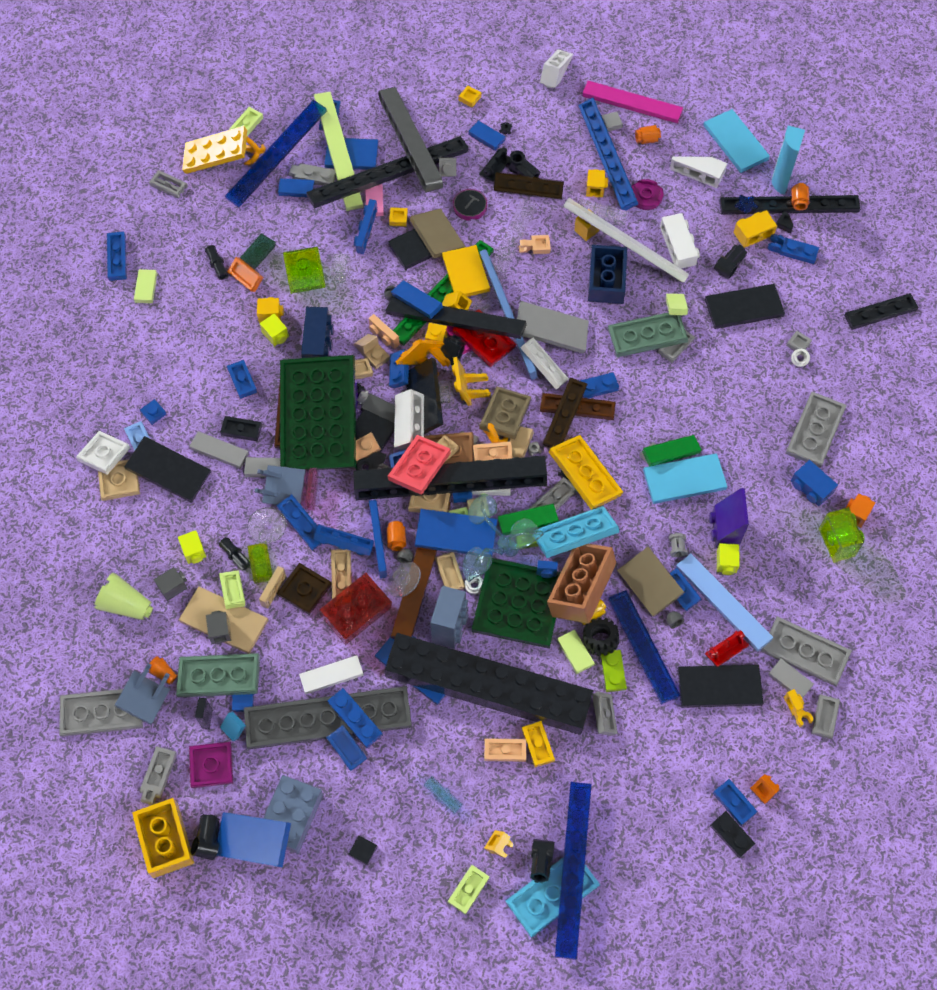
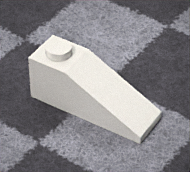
(555, 68)
(703, 169)

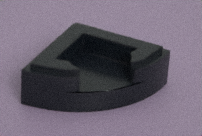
(785, 222)

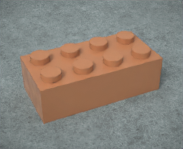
(582, 583)

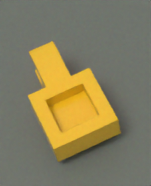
(795, 704)

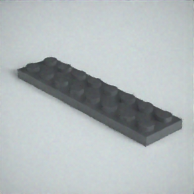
(316, 719)

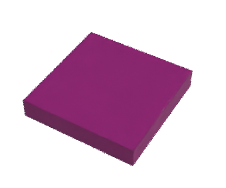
(211, 765)

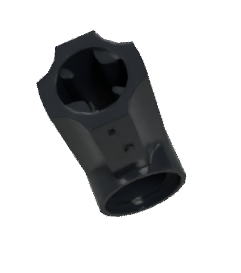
(520, 165)
(728, 264)
(205, 842)
(541, 859)

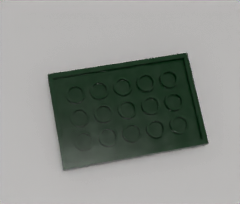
(318, 413)

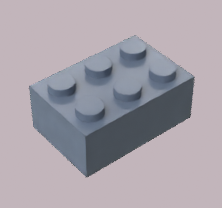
(449, 617)
(295, 804)

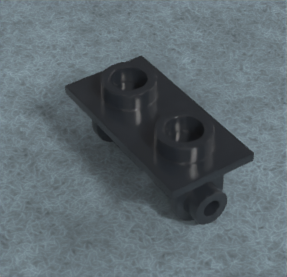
(496, 164)

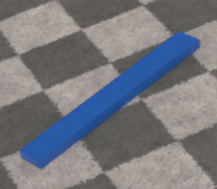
(608, 154)

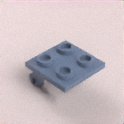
(281, 483)
(143, 696)

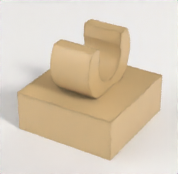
(445, 441)

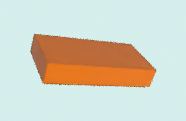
(245, 274)

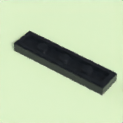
(881, 311)

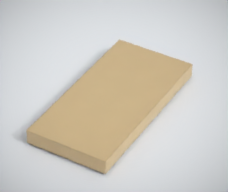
(244, 623)

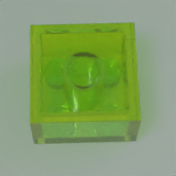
(304, 270)
(841, 534)

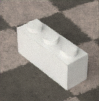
(679, 240)
(408, 418)

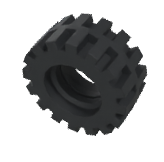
(601, 646)

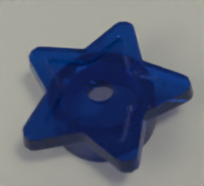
(743, 207)

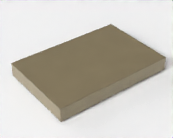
(436, 232)
(505, 412)
(650, 581)

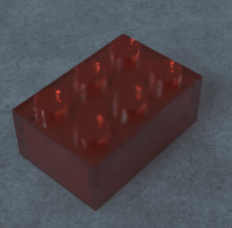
(355, 608)

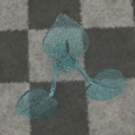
(523, 534)

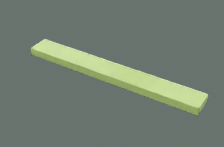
(337, 147)

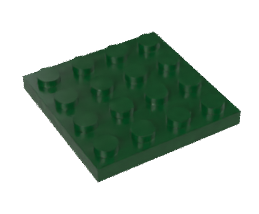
(515, 604)

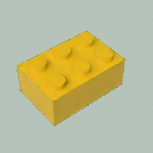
(163, 838)

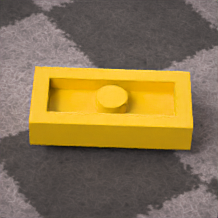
(538, 744)

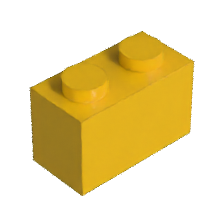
(755, 228)

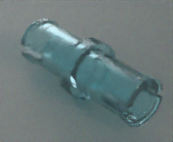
(443, 794)

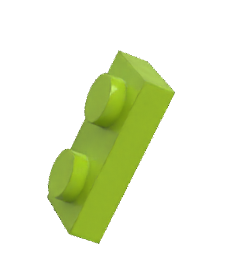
(613, 671)

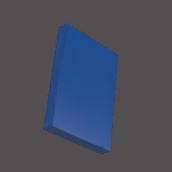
(361, 153)

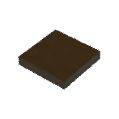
(304, 588)

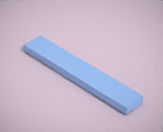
(724, 602)

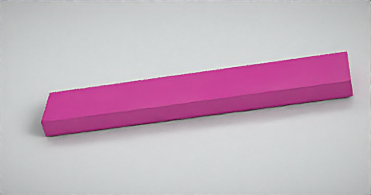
(632, 101)

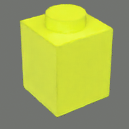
(274, 330)
(192, 547)
(728, 558)

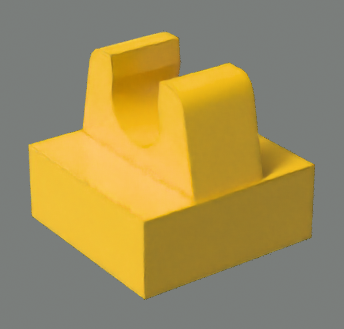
(498, 842)

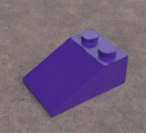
(730, 519)

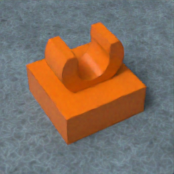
(765, 788)

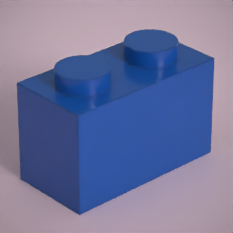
(813, 483)

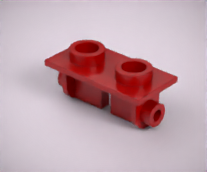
(727, 648)

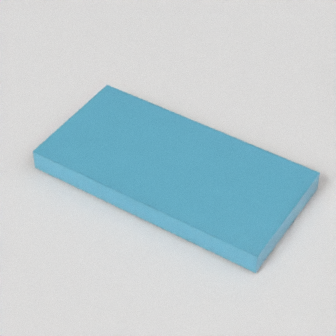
(736, 140)
(685, 478)
(576, 531)
(538, 903)

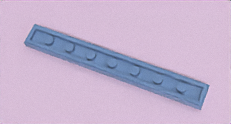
(506, 309)

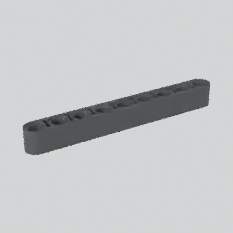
(410, 140)

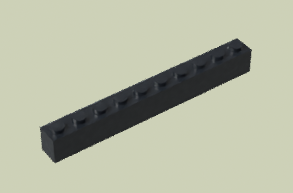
(457, 478)

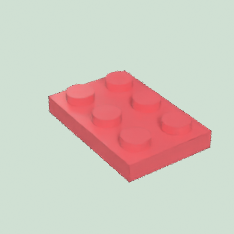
(419, 464)

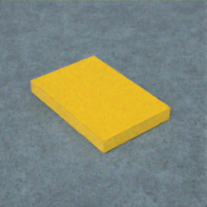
(466, 271)

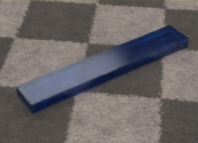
(644, 647)

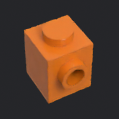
(861, 507)

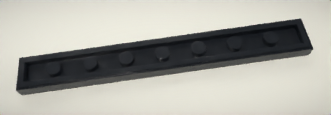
(778, 204)
(462, 319)

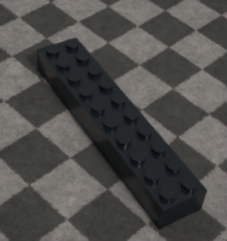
(488, 683)

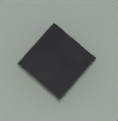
(362, 850)

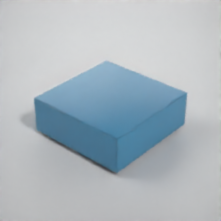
(232, 726)

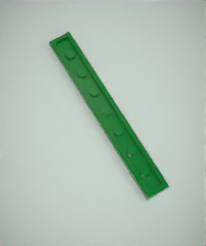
(409, 327)

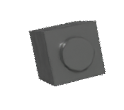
(171, 583)
(218, 627)

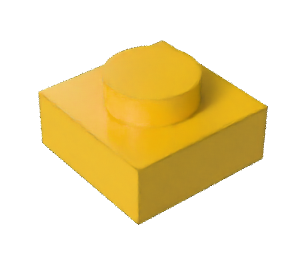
(469, 96)
(398, 217)

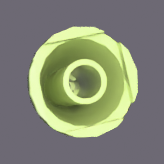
(122, 599)

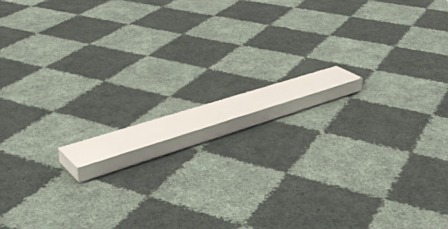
(626, 240)

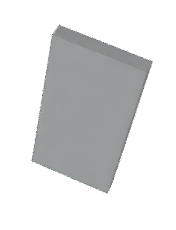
(554, 327)
(816, 429)
(807, 651)
(94, 714)

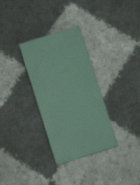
(647, 334)
(218, 675)

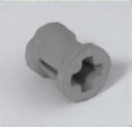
(678, 538)

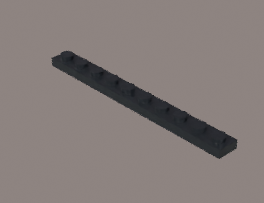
(381, 174)

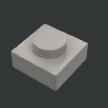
(447, 167)

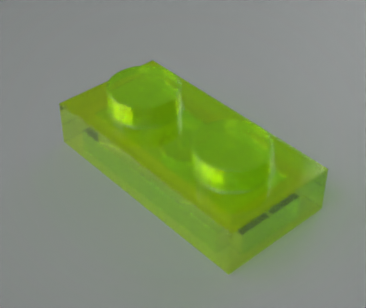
(260, 562)

